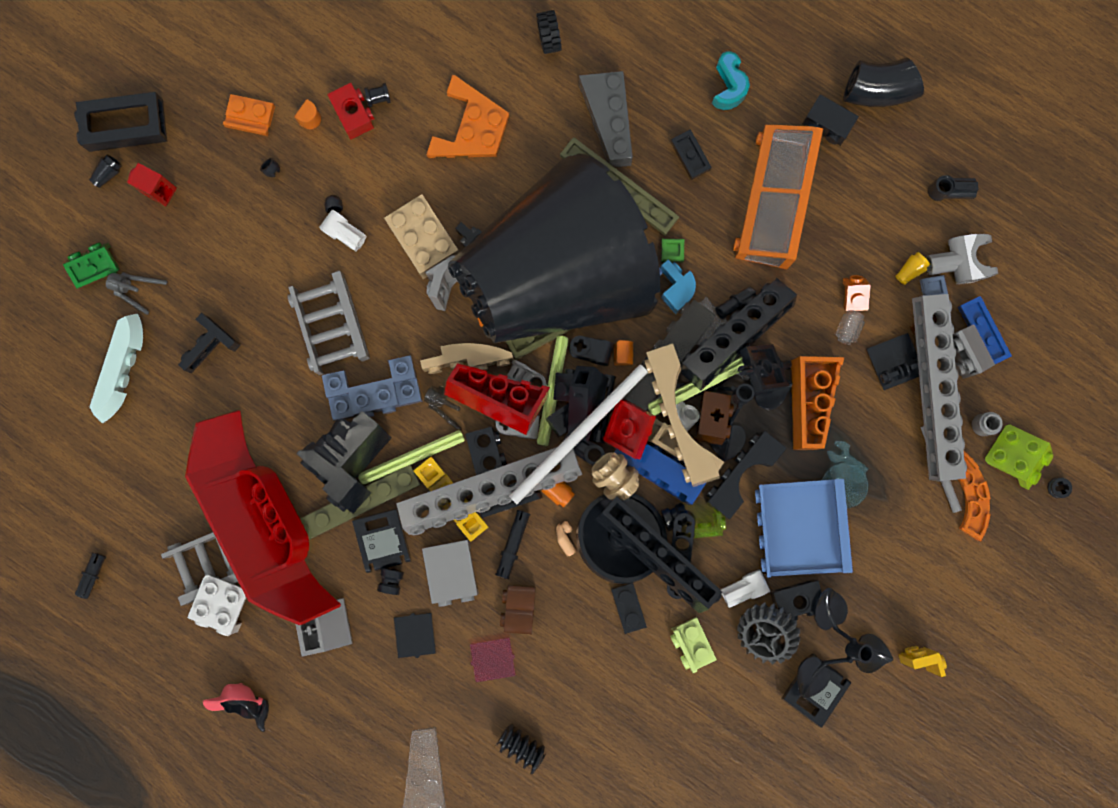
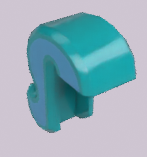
(735, 80)

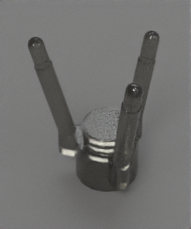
(435, 397)

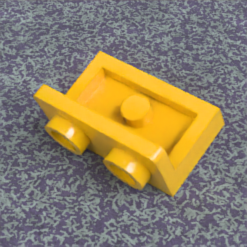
(924, 657)

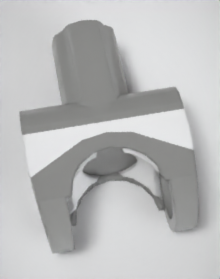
(962, 259)

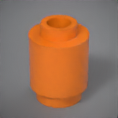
(560, 494)

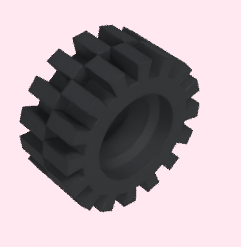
(549, 31)

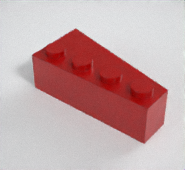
(497, 397)

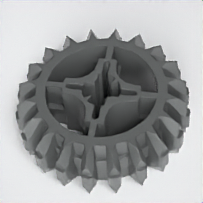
(770, 626)

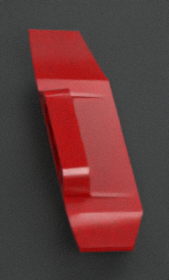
(254, 522)

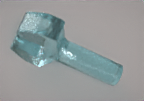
(845, 456)

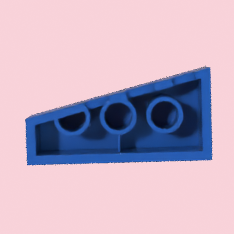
(664, 473)

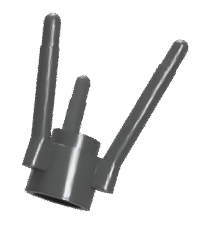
(122, 284)

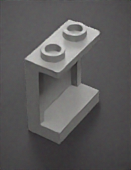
(450, 573)

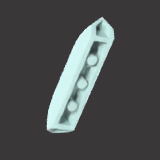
(116, 367)

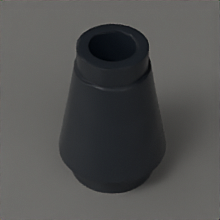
(105, 170)

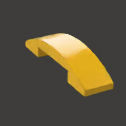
(434, 478)

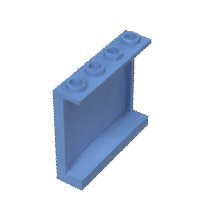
(804, 528)

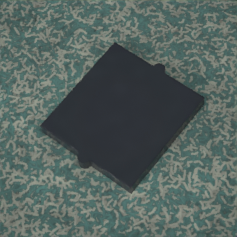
(415, 635)

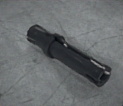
(598, 435)
(512, 545)

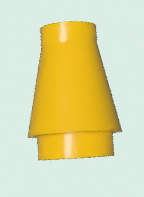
(912, 268)

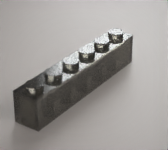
(684, 336)

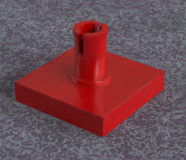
(629, 428)

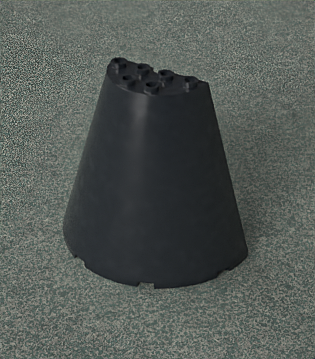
(561, 257)

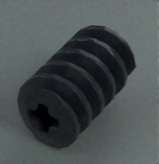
(521, 748)

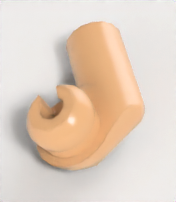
(563, 540)

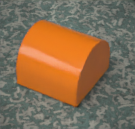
(308, 115)
(623, 353)

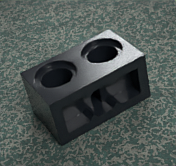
(479, 454)

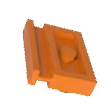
(249, 115)

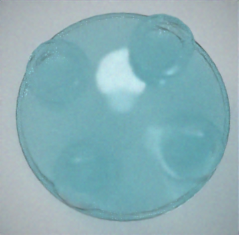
(854, 479)

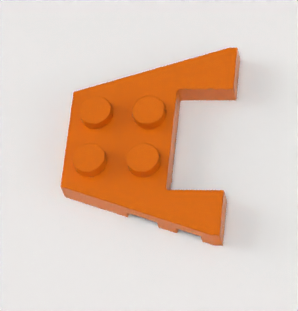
(479, 129)

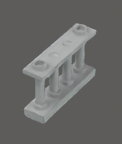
(351, 327)
(176, 551)

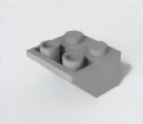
(971, 353)
(325, 632)

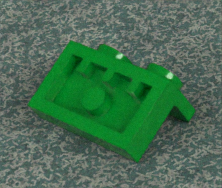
(90, 265)

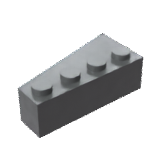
(607, 106)

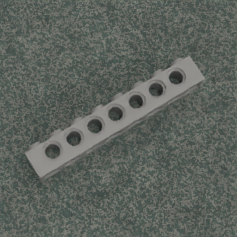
(930, 378)
(498, 478)

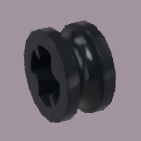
(1061, 481)

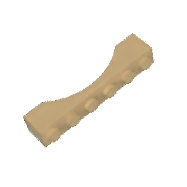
(666, 370)

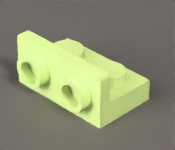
(693, 644)

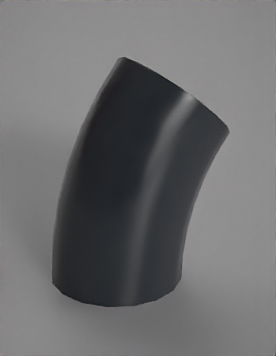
(884, 84)

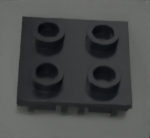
(894, 361)

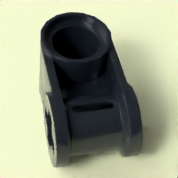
(596, 350)

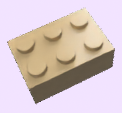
(421, 235)

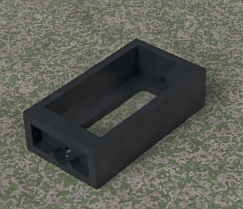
(119, 138)

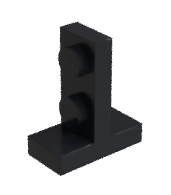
(206, 343)

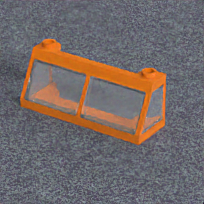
(779, 195)

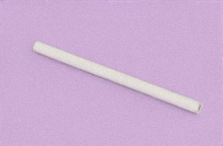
(577, 435)

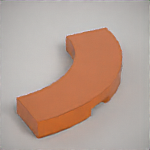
(976, 501)

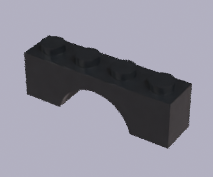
(726, 497)

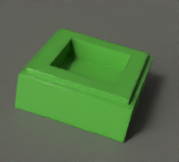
(672, 250)

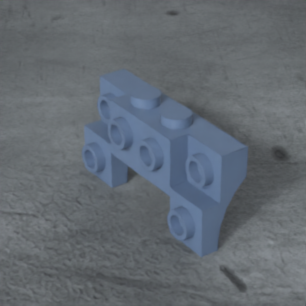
(375, 396)

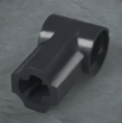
(954, 188)
(583, 448)

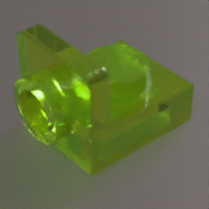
(707, 530)

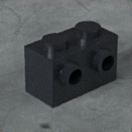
(832, 118)

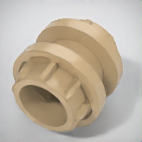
(615, 476)

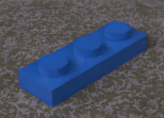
(976, 313)

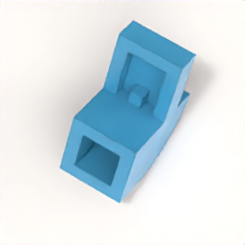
(682, 288)

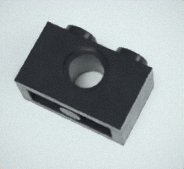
(784, 598)

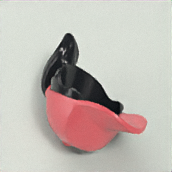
(240, 700)

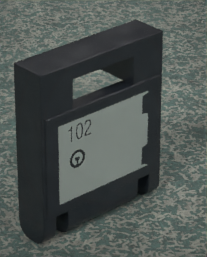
(384, 544)
(824, 701)

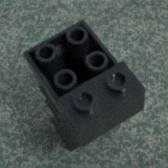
(343, 456)

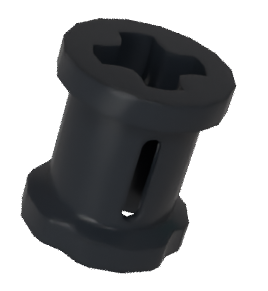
(377, 95)

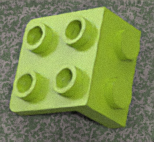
(1020, 455)

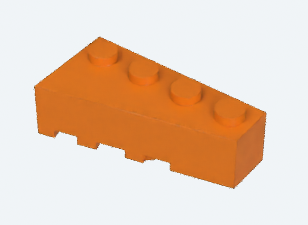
(813, 399)

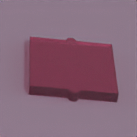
(492, 659)

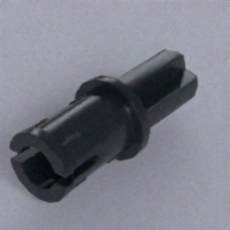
(735, 302)
(90, 575)

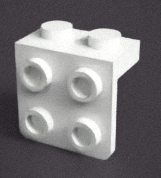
(218, 605)

